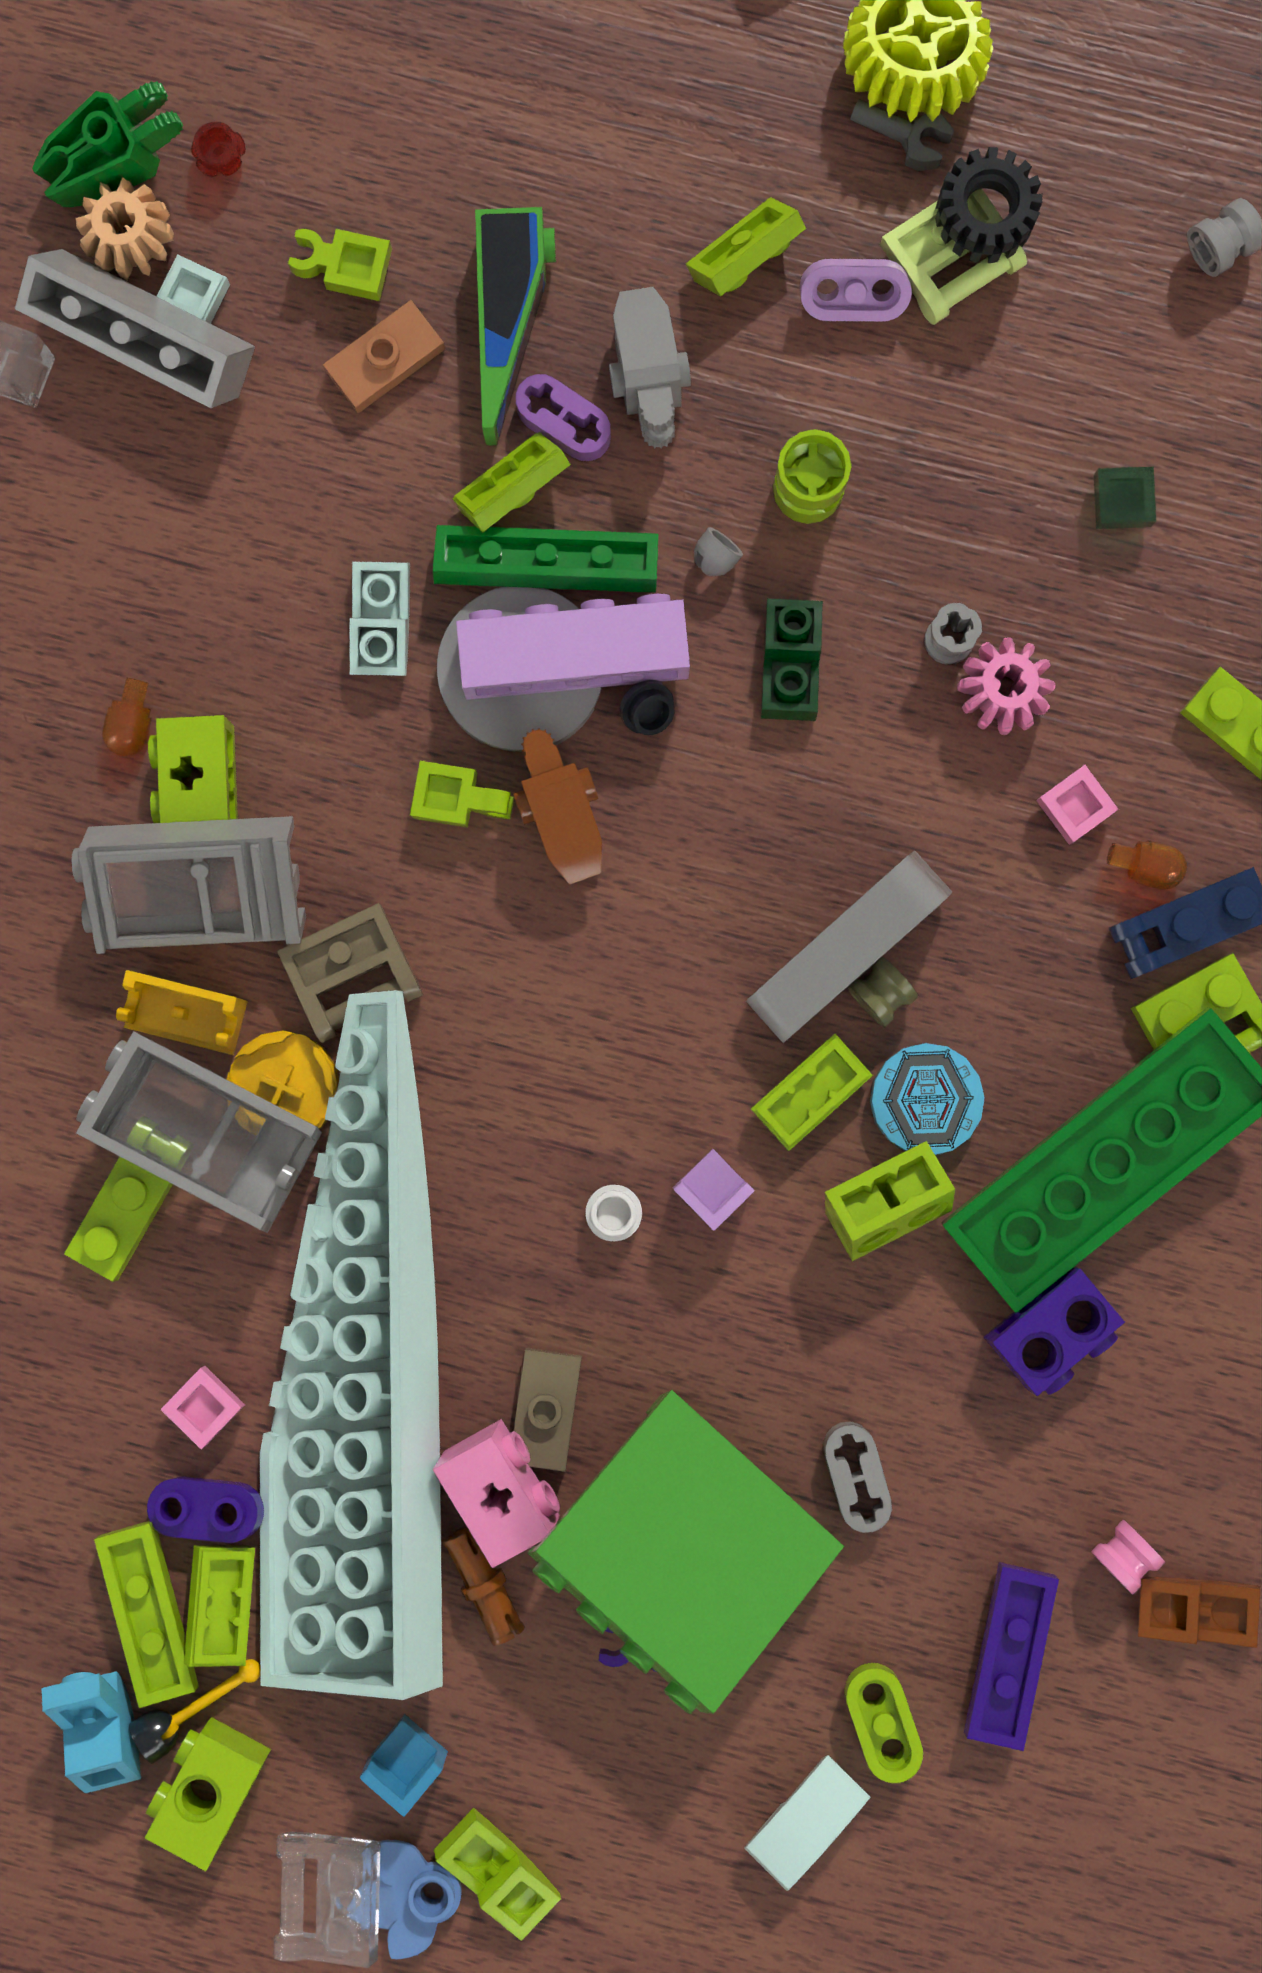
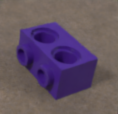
(1046, 1319)

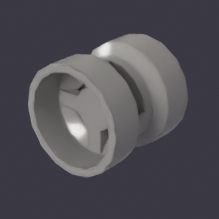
(1221, 240)

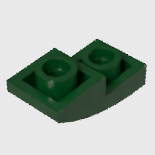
(791, 659)

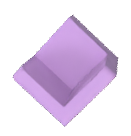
(713, 1189)

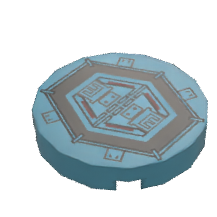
(928, 1097)

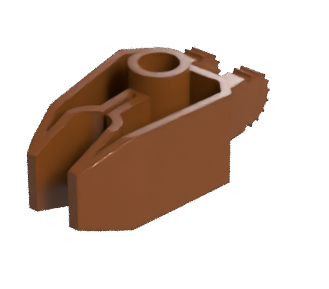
(559, 805)

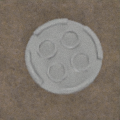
(507, 719)

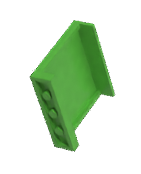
(685, 1555)

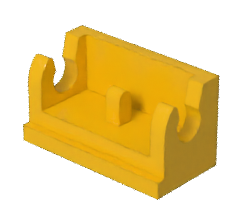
(182, 1012)

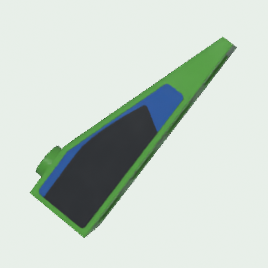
(511, 282)

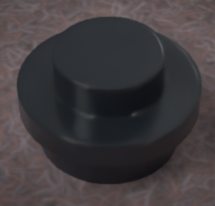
(647, 707)

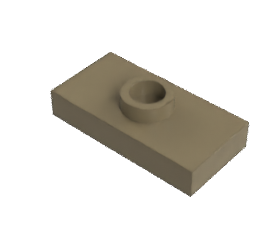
(547, 1406)

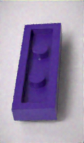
(1011, 1656)

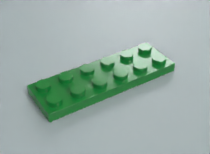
(1110, 1160)

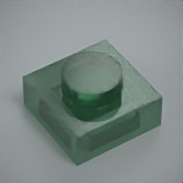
(1124, 497)

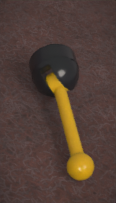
(158, 1731)

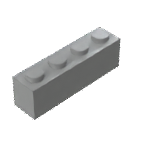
(134, 327)

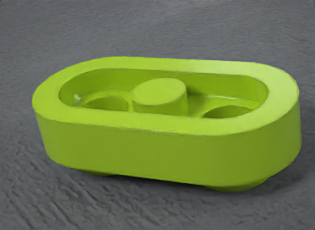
(883, 1720)

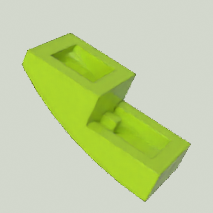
(499, 1874)

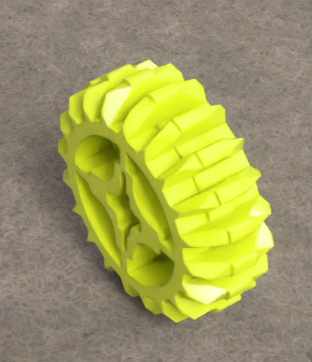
(920, 38)

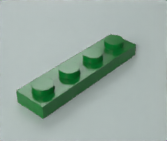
(546, 558)

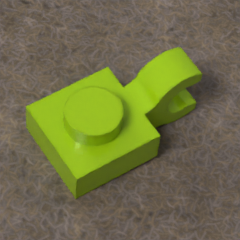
(449, 796)

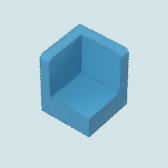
(404, 1765)

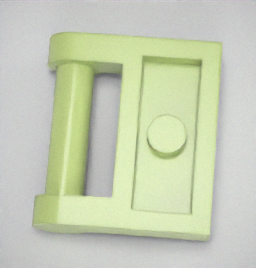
(923, 253)

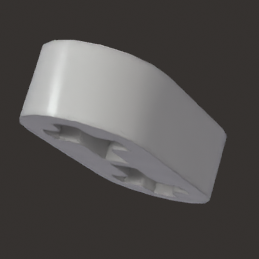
(870, 1472)

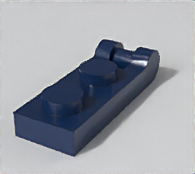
(1192, 922)

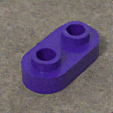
(202, 1509)

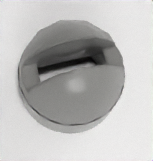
(716, 553)

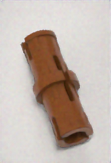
(484, 1587)

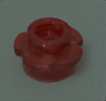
(216, 135)

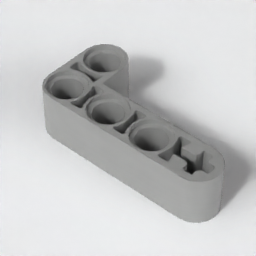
(849, 946)

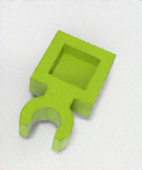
(351, 264)

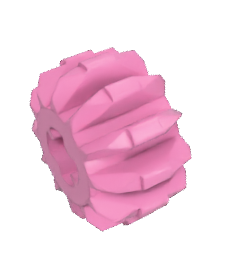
(1026, 689)

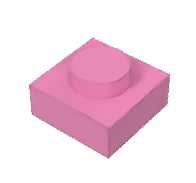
(1077, 804)
(202, 1407)

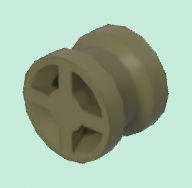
(882, 991)

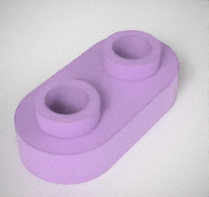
(854, 295)

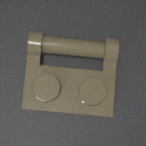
(340, 956)

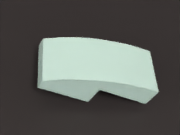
(379, 618)
(807, 1822)

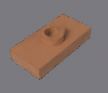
(384, 356)

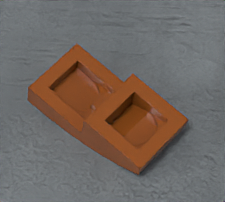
(1199, 1611)

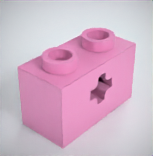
(498, 1521)

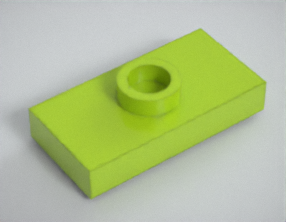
(511, 481)
(811, 1092)
(219, 1605)

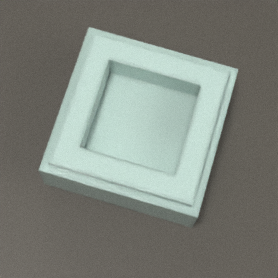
(194, 288)

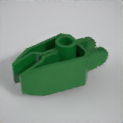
(105, 144)

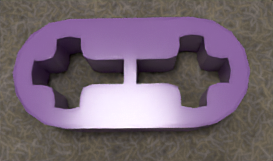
(571, 407)

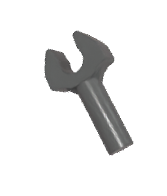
(908, 134)

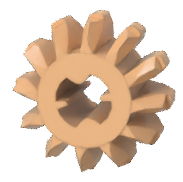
(117, 211)

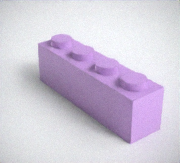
(573, 647)

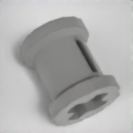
(961, 620)

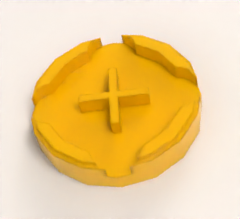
(288, 1073)

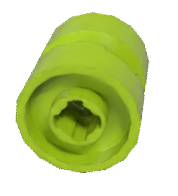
(811, 476)

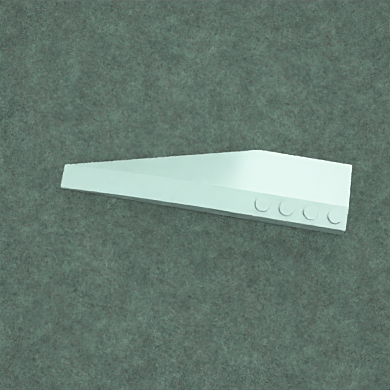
(357, 1406)

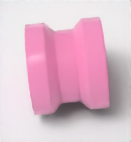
(1128, 1557)

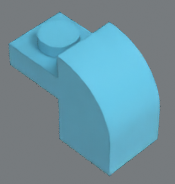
(95, 1728)

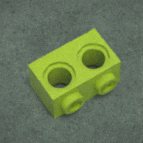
(889, 1200)

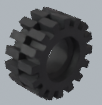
(995, 175)

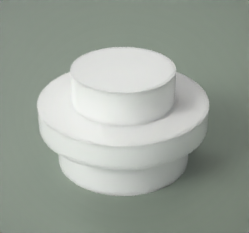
(613, 1213)

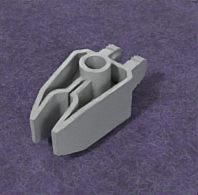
(648, 363)

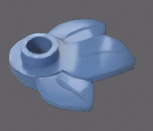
(402, 1902)

